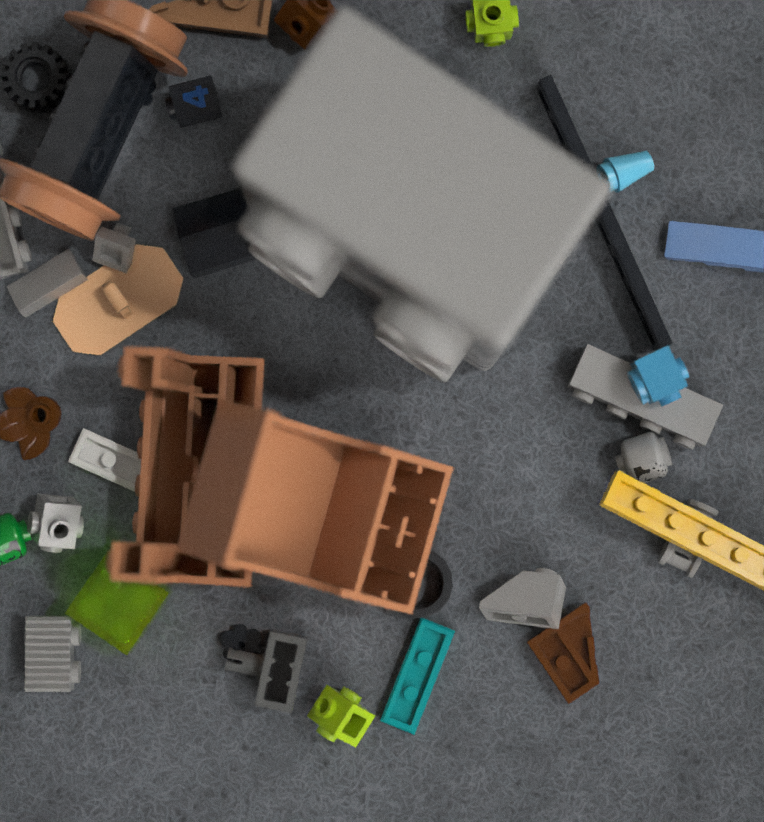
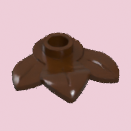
(22, 422)

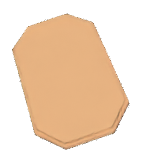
(118, 303)

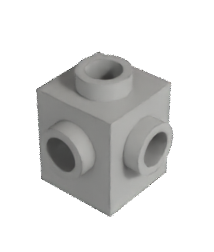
(55, 522)

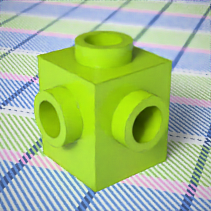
(490, 31)
(333, 712)

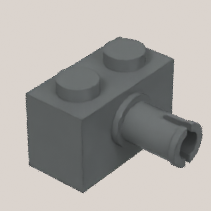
(275, 669)

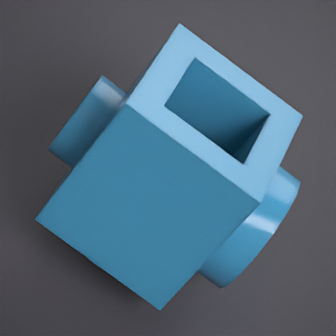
(658, 377)

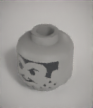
(644, 457)

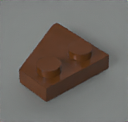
(569, 653)

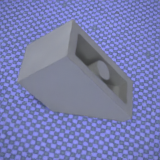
(527, 600)

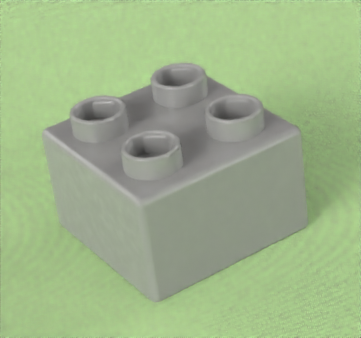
(411, 197)

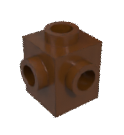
(304, 19)

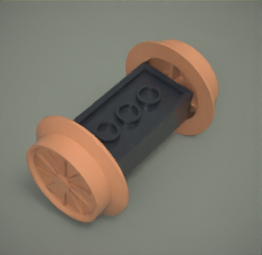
(94, 115)

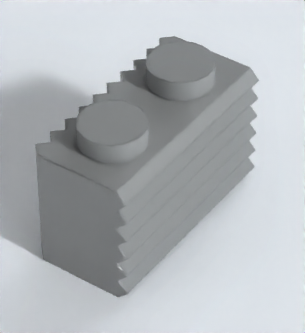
(51, 653)

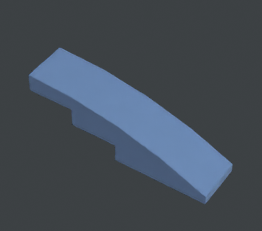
(716, 245)

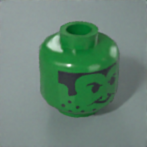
(12, 538)

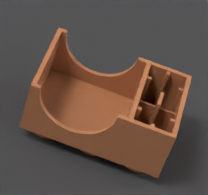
(314, 507)

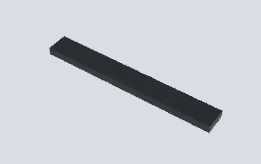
(606, 219)

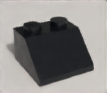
(211, 233)

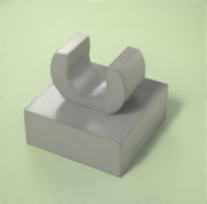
(114, 247)

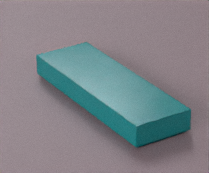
(417, 675)

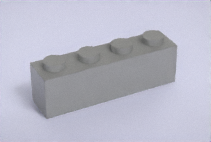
(606, 380)

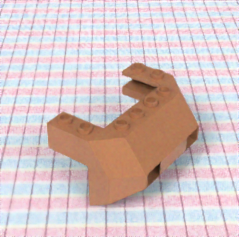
(174, 439)

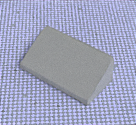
(46, 283)

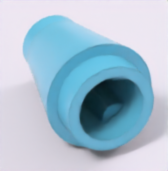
(625, 169)

